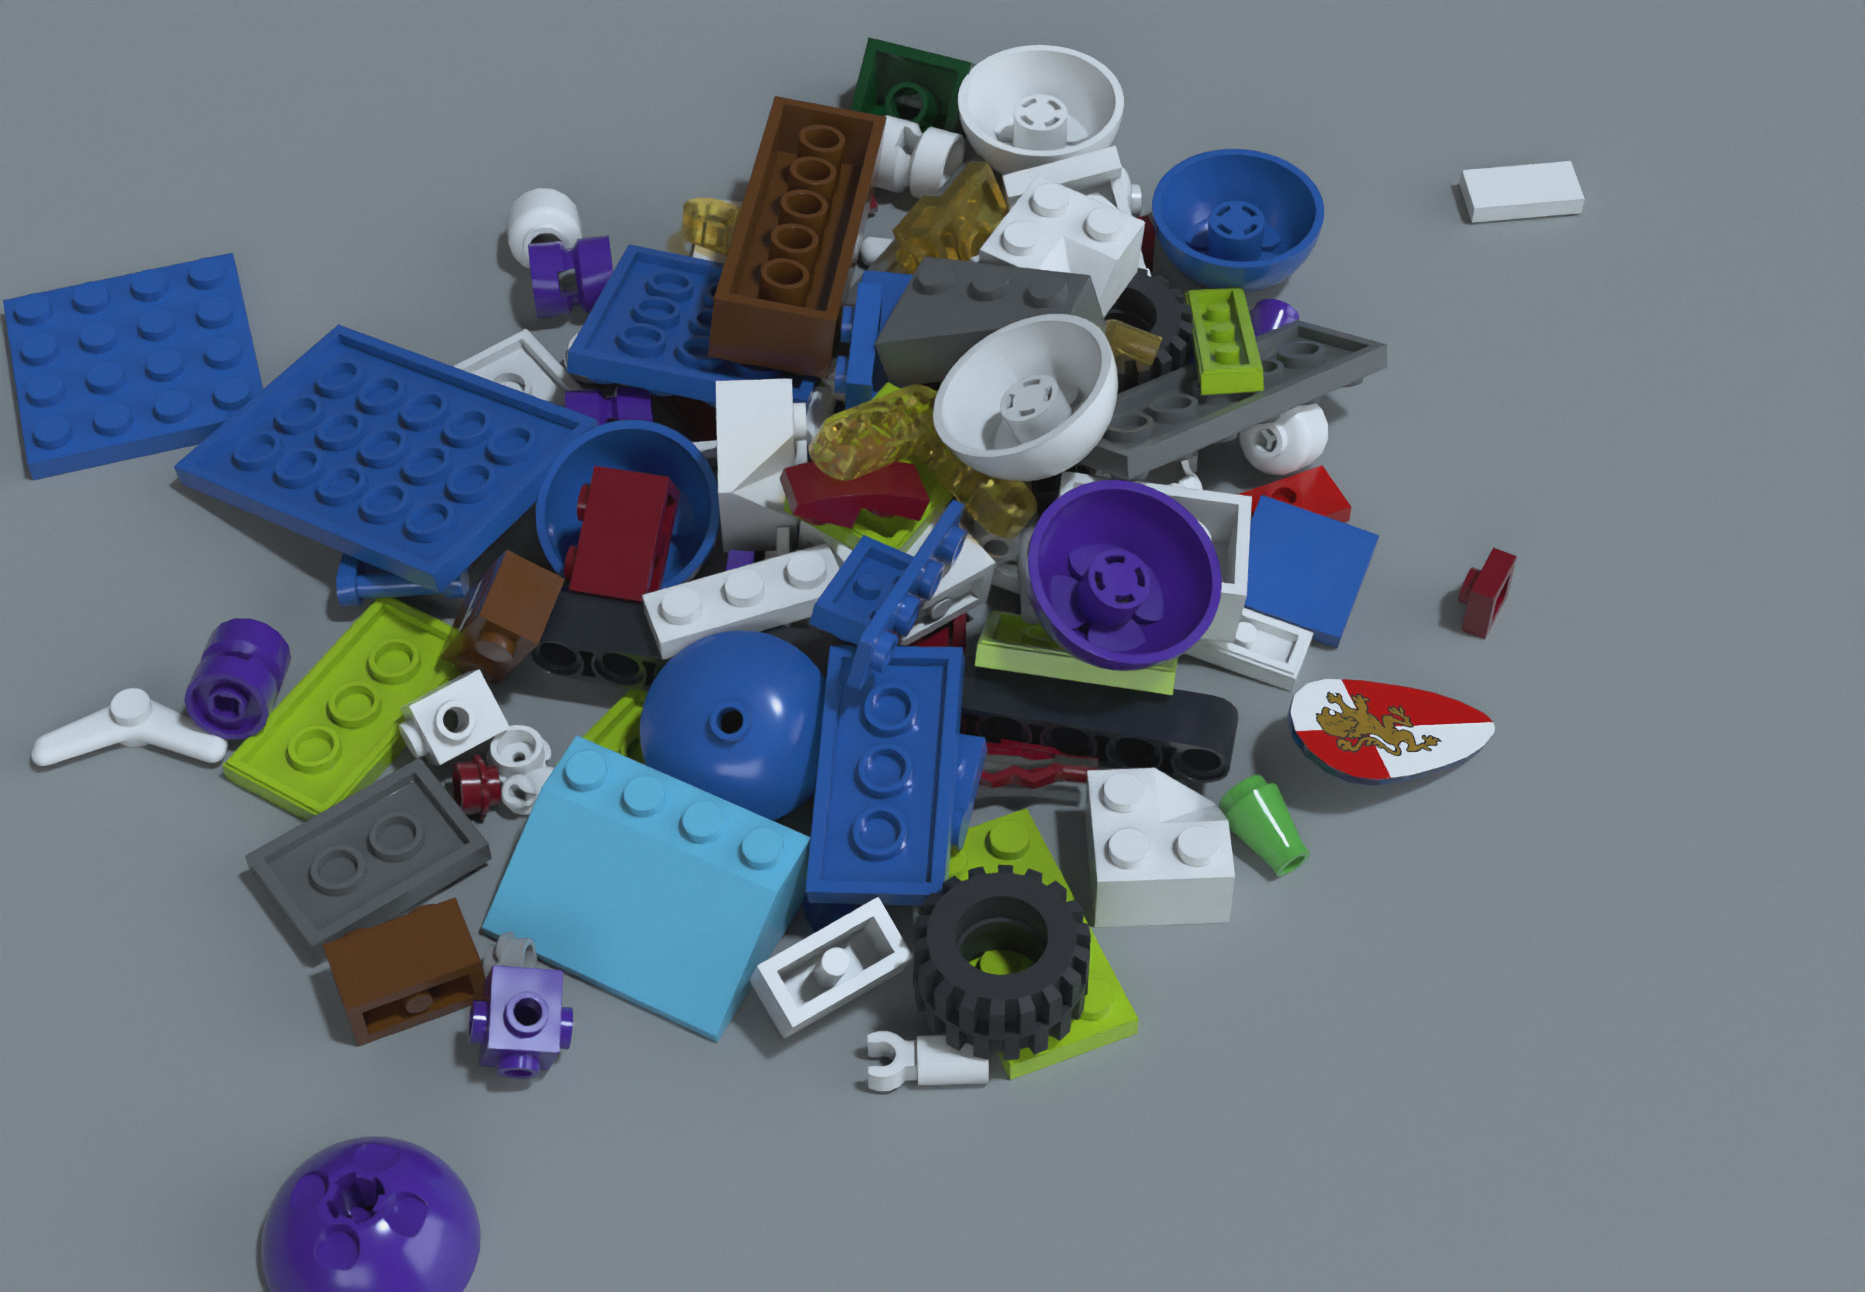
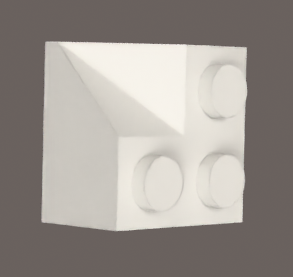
(1069, 234)
(756, 439)
(1155, 851)

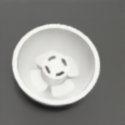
(1039, 106)
(1029, 398)

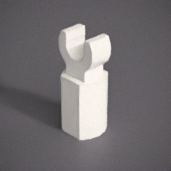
(922, 1060)

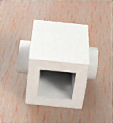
(474, 714)

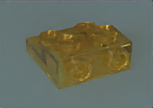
(952, 223)

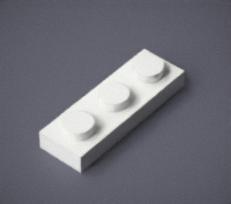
(740, 599)

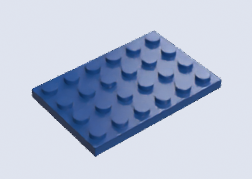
(385, 456)

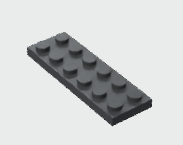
(1172, 420)

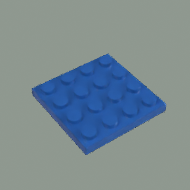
(656, 329)
(130, 364)

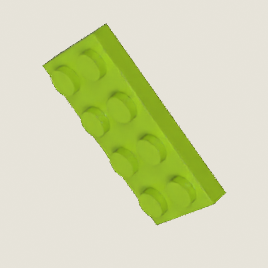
(1106, 1010)

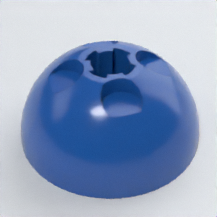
(1237, 218)
(636, 448)

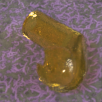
(1132, 342)

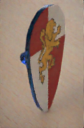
(1383, 730)

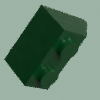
(911, 85)

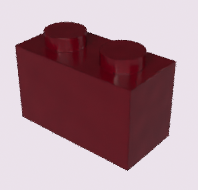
(622, 534)

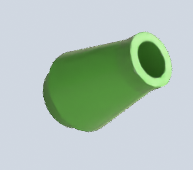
(1264, 824)

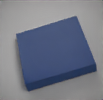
(1306, 568)

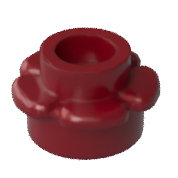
(475, 786)

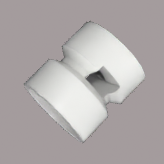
(917, 158)

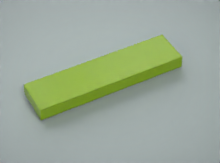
(1224, 342)

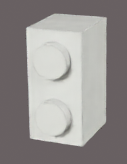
(830, 968)

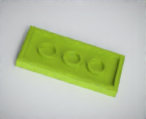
(345, 713)

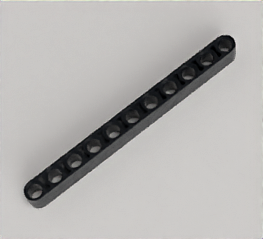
(1178, 734)

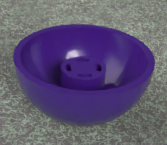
(1127, 548)
(413, 1241)

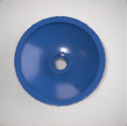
(773, 755)

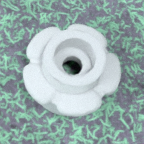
(515, 744)

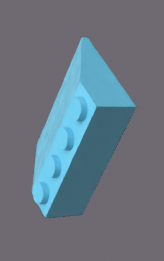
(650, 887)

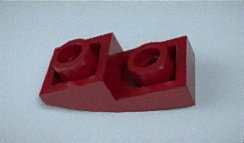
(824, 500)

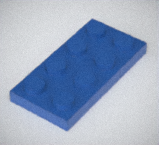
(886, 779)

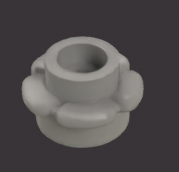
(510, 952)

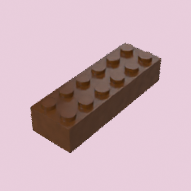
(797, 238)

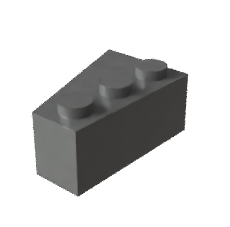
(961, 302)

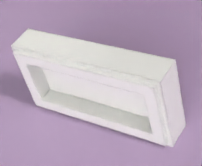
(1521, 191)

